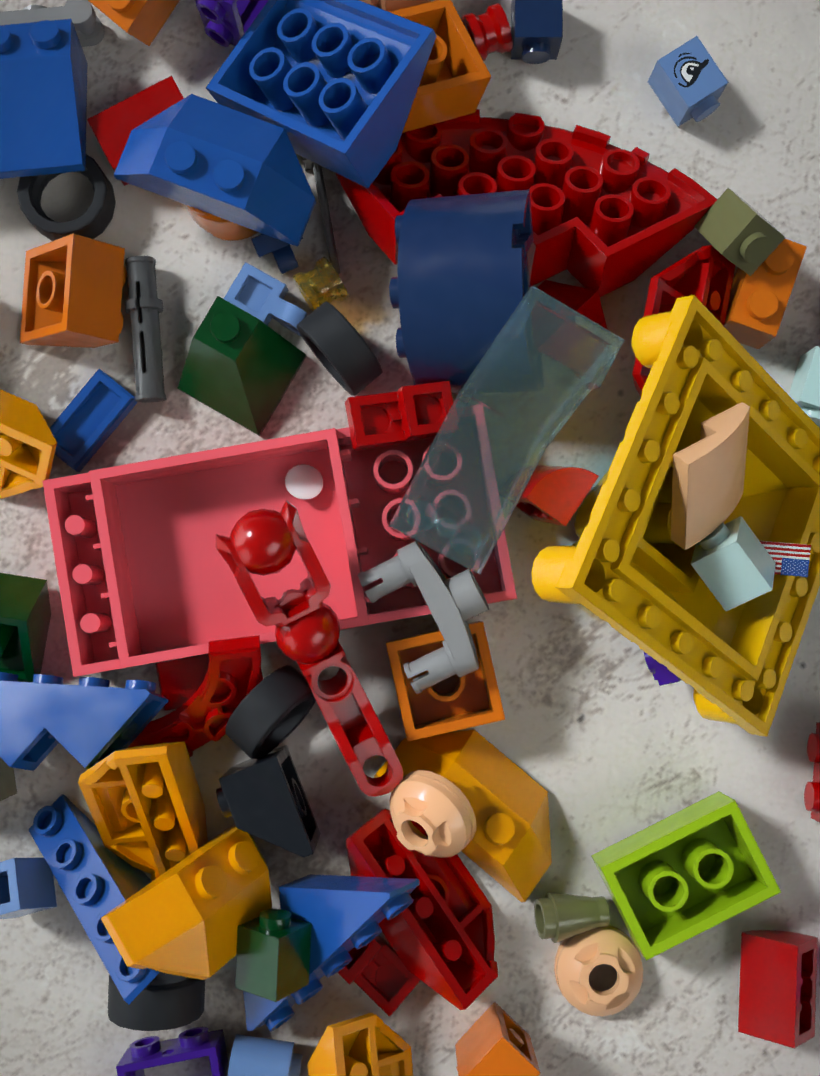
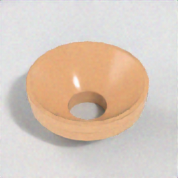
(435, 806)
(587, 950)

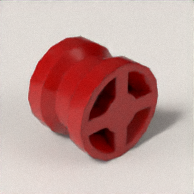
(489, 31)

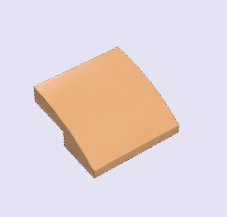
(709, 476)

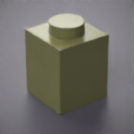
(739, 232)

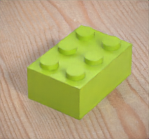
(685, 874)

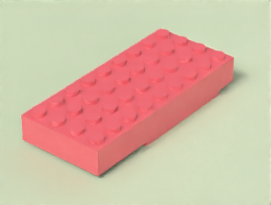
(144, 559)

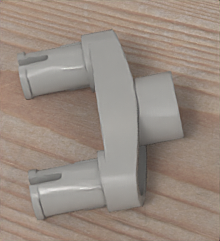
(450, 603)

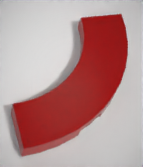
(230, 677)

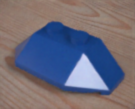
(221, 166)

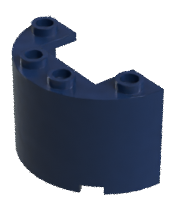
(458, 279)

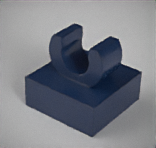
(281, 251)

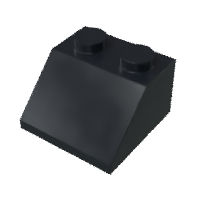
(270, 802)

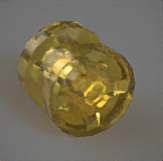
(320, 284)

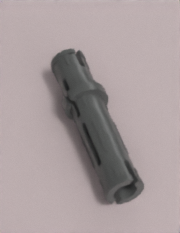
(145, 328)

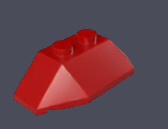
(699, 274)
(449, 926)

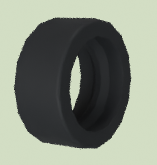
(89, 224)
(339, 348)
(270, 712)
(163, 1005)

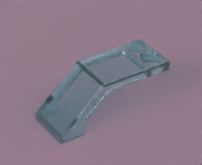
(501, 426)

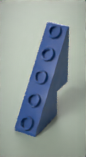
(83, 717)
(92, 882)
(343, 916)

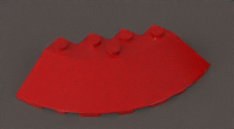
(591, 203)

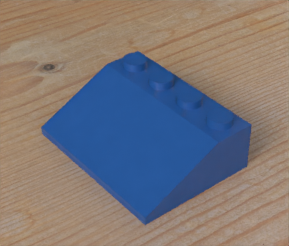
(331, 77)
(42, 99)

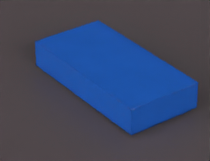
(90, 419)

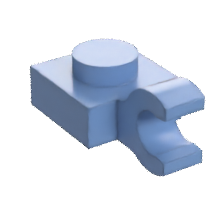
(264, 298)

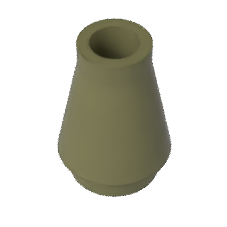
(568, 915)

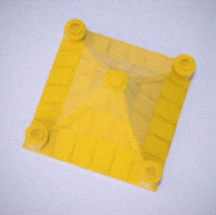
(645, 581)

